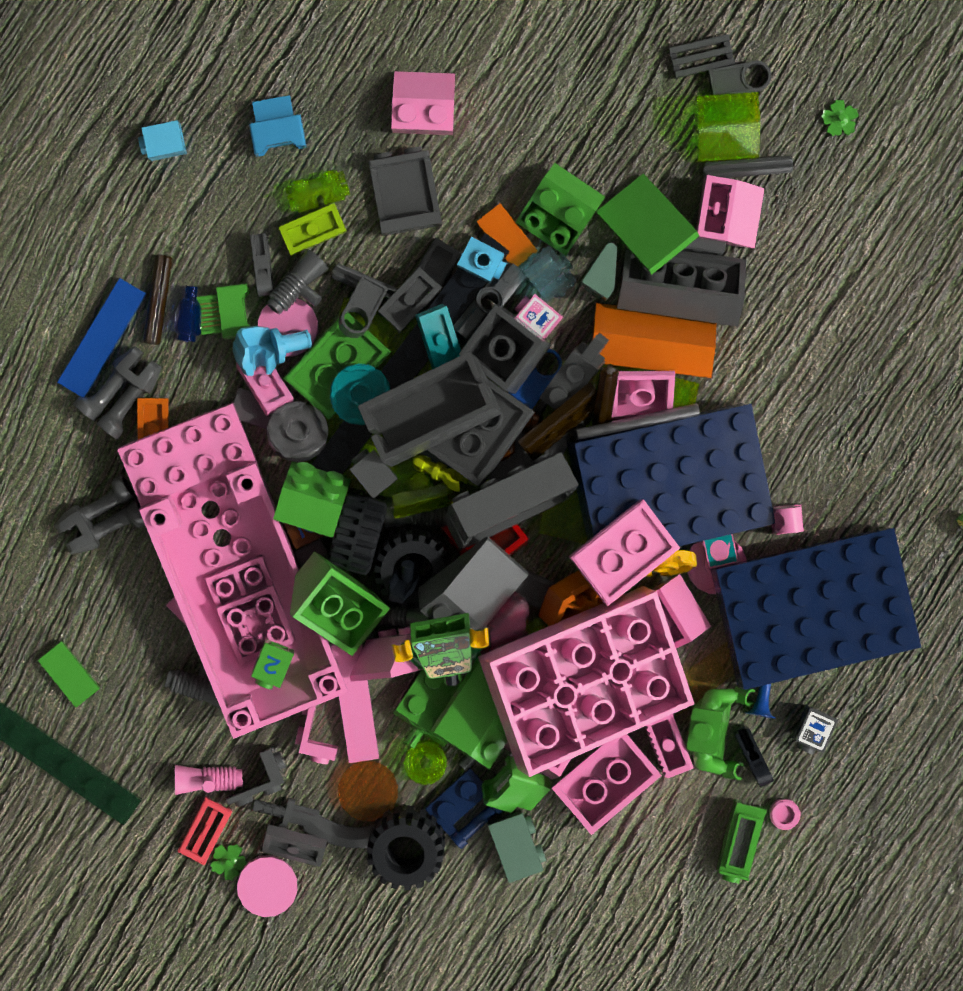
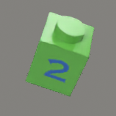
(272, 664)

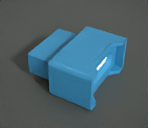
(276, 125)

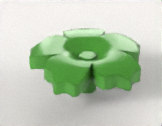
(840, 118)
(228, 860)

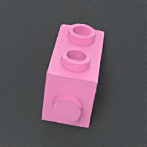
(319, 751)

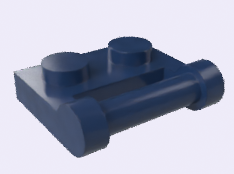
(456, 802)

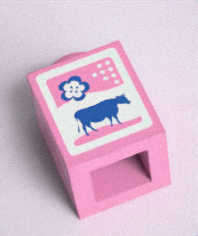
(538, 315)

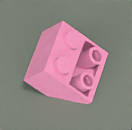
(729, 211)

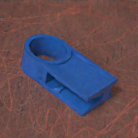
(535, 385)

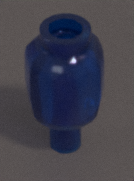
(188, 316)

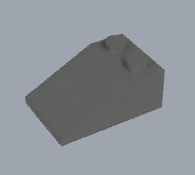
(473, 584)

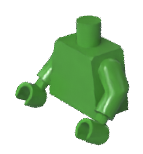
(710, 728)

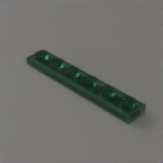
(66, 765)

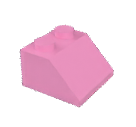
(423, 103)
(643, 393)
(681, 611)
(377, 657)

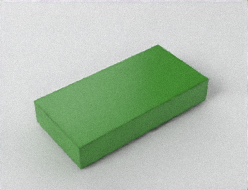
(69, 674)

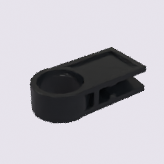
(753, 756)

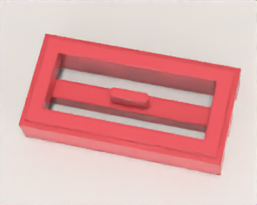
(217, 807)

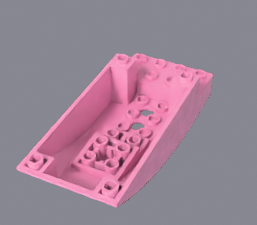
(229, 618)

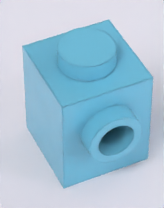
(482, 260)

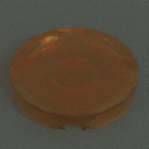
(367, 790)

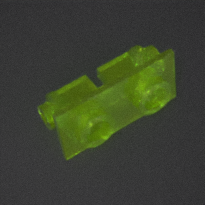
(326, 185)

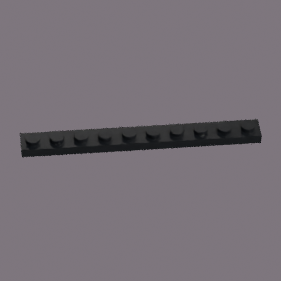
(404, 365)

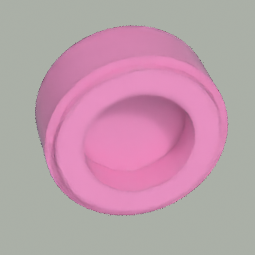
(784, 814)

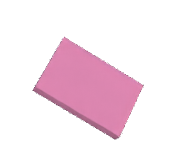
(624, 552)

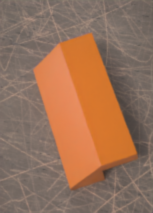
(655, 341)

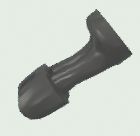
(123, 365)
(120, 493)

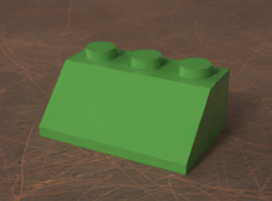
(335, 604)
(472, 720)

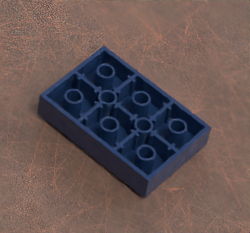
(694, 474)
(815, 608)

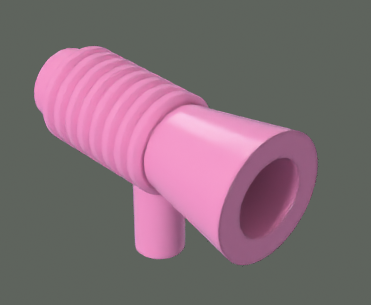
(209, 779)

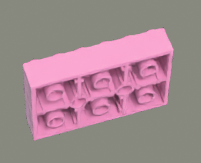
(586, 680)

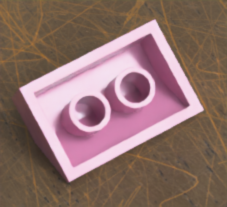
(606, 782)

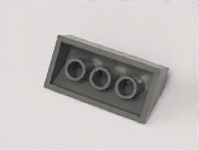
(686, 287)

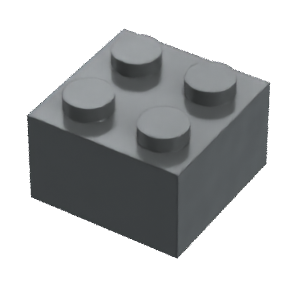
(506, 348)

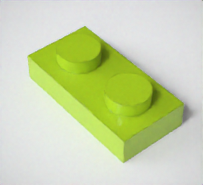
(312, 229)

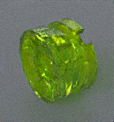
(425, 775)

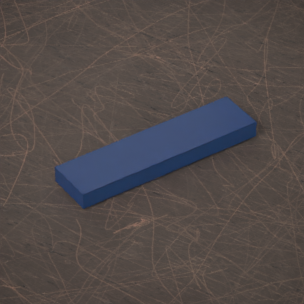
(102, 338)

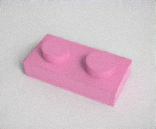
(267, 389)

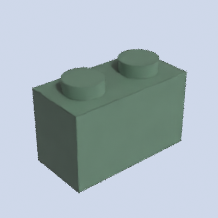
(516, 846)

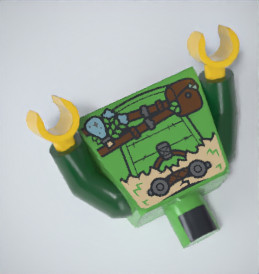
(443, 647)

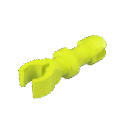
(439, 472)

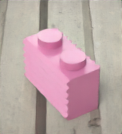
(669, 746)

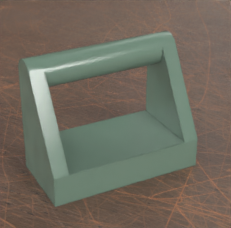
(601, 276)

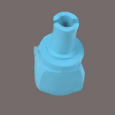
(266, 347)

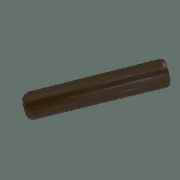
(157, 299)
(605, 395)

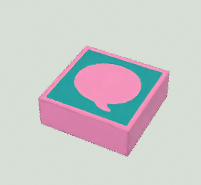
(720, 551)

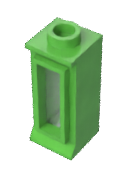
(740, 841)

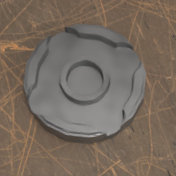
(297, 431)

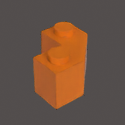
(568, 598)

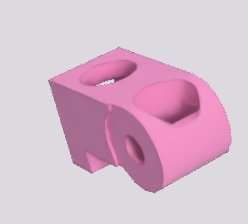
(787, 519)

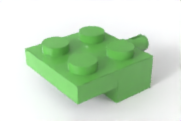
(423, 706)

